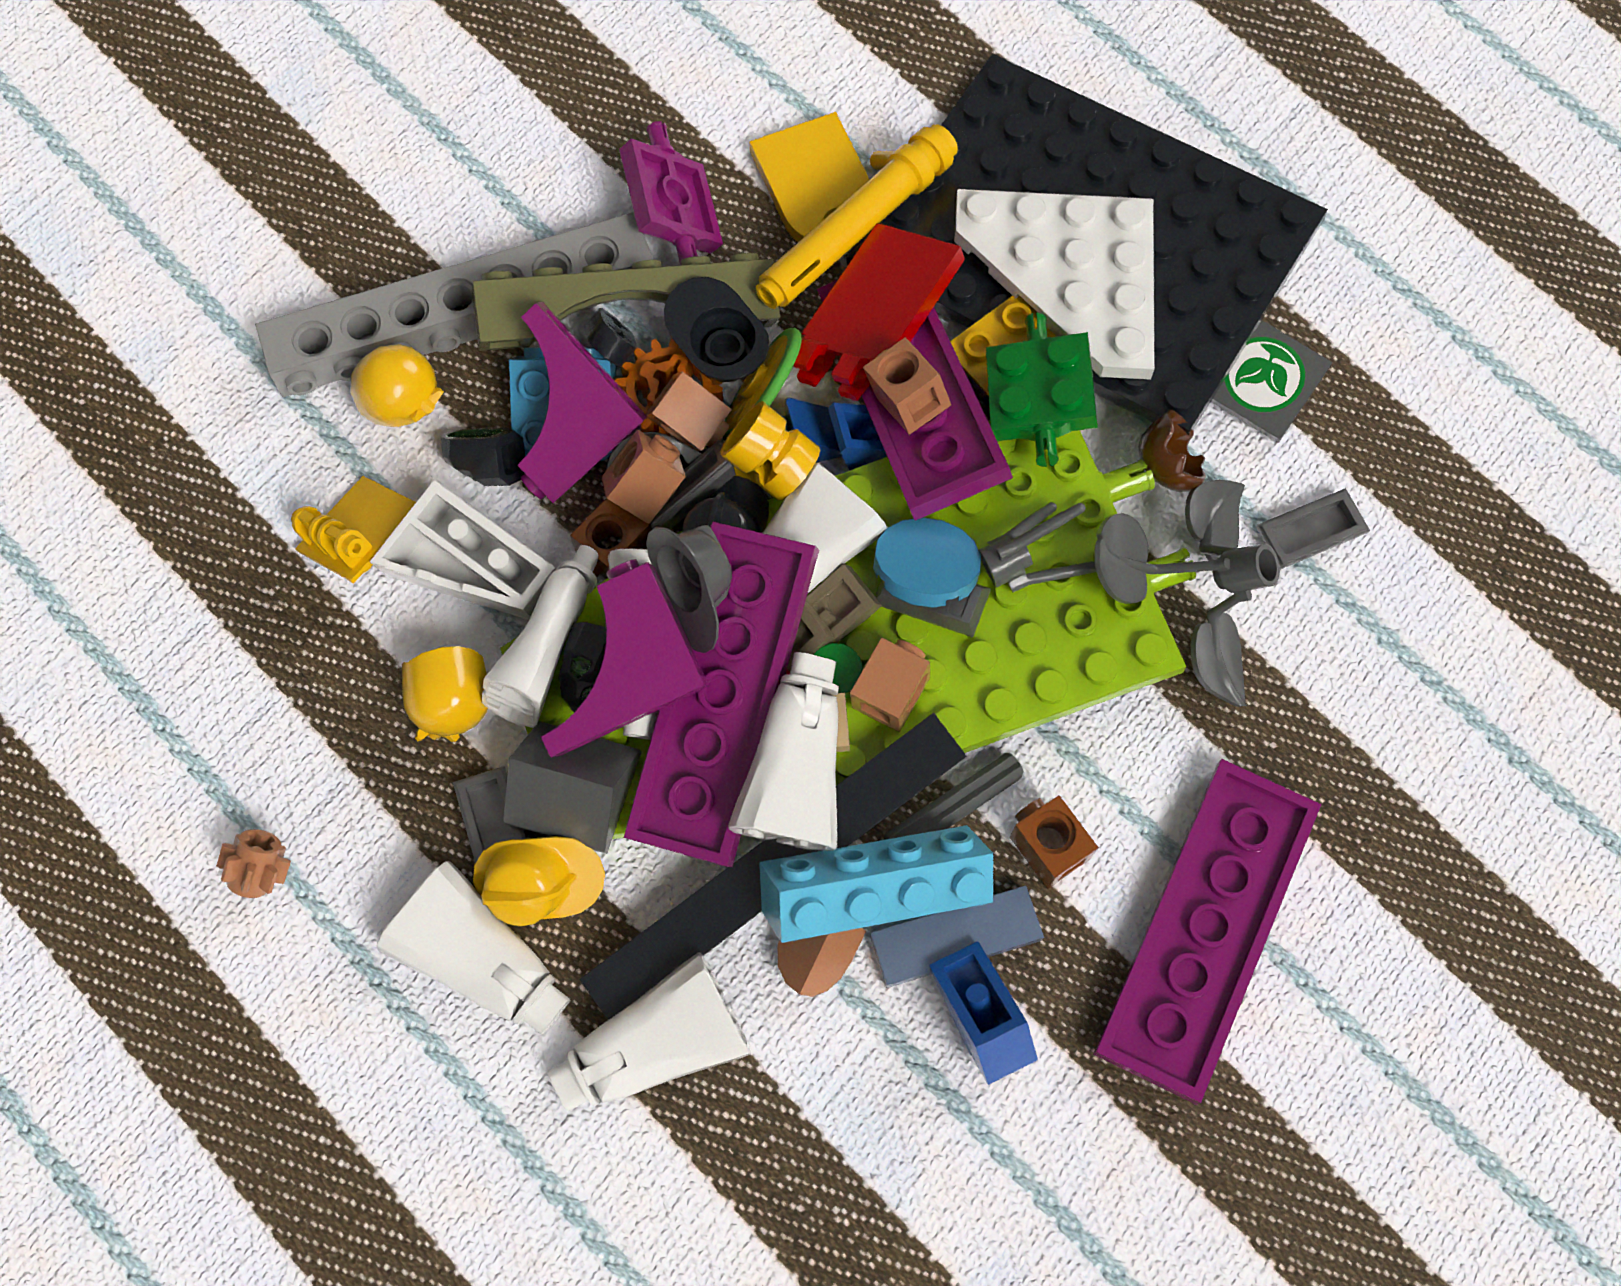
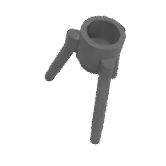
(1008, 555)

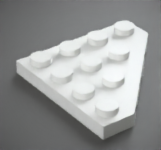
(1076, 263)

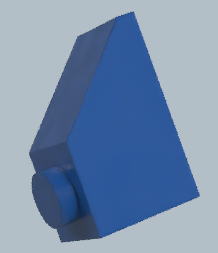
(984, 1012)

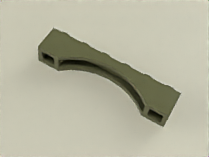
(503, 300)

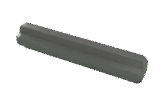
(962, 798)

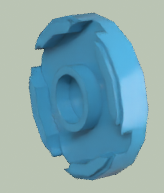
(927, 562)

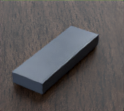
(1000, 926)

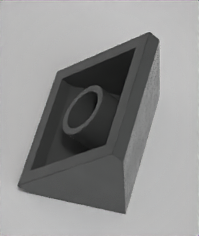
(570, 793)

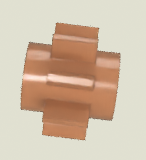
(253, 863)

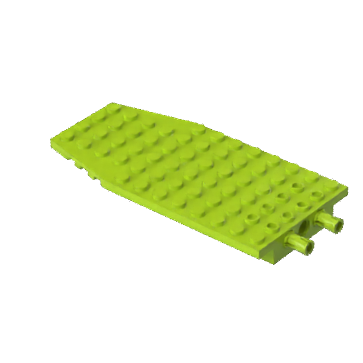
(1034, 648)

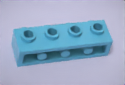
(875, 883)

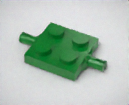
(1041, 388)

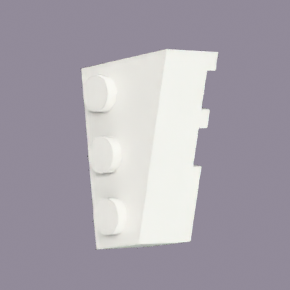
(463, 555)

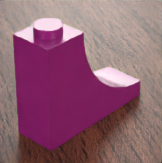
(584, 413)
(644, 660)

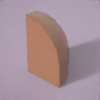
(817, 962)

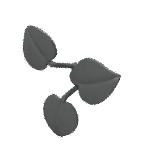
(1213, 522)

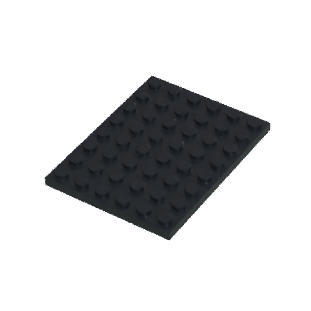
(1217, 230)

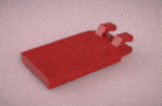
(875, 305)

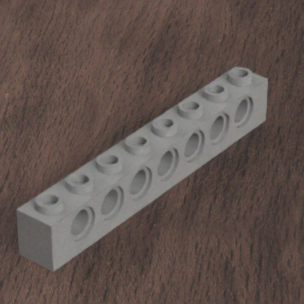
(430, 297)

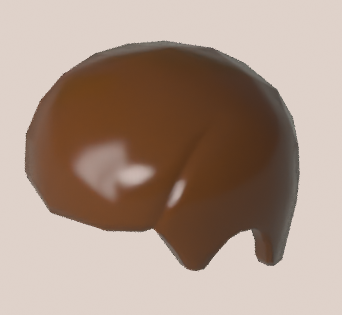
(1167, 455)

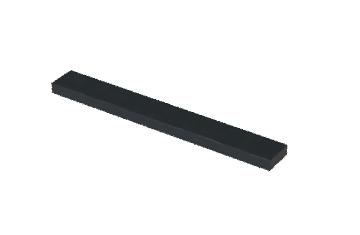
(735, 893)

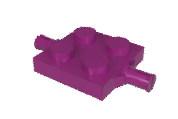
(670, 194)

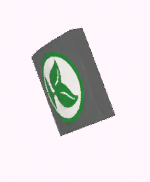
(1271, 381)

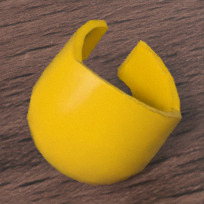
(394, 386)
(444, 692)

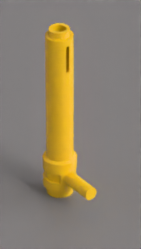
(900, 175)

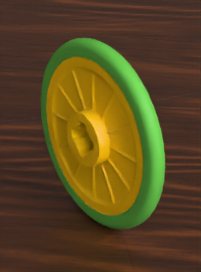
(768, 378)

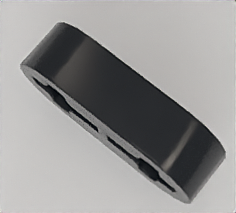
(610, 337)

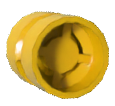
(774, 454)

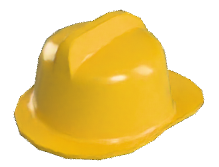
(538, 879)

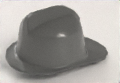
(694, 578)

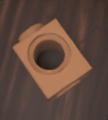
(907, 385)
(689, 412)
(644, 475)
(891, 683)

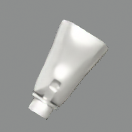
(830, 518)
(524, 673)
(793, 771)
(465, 947)
(657, 1038)

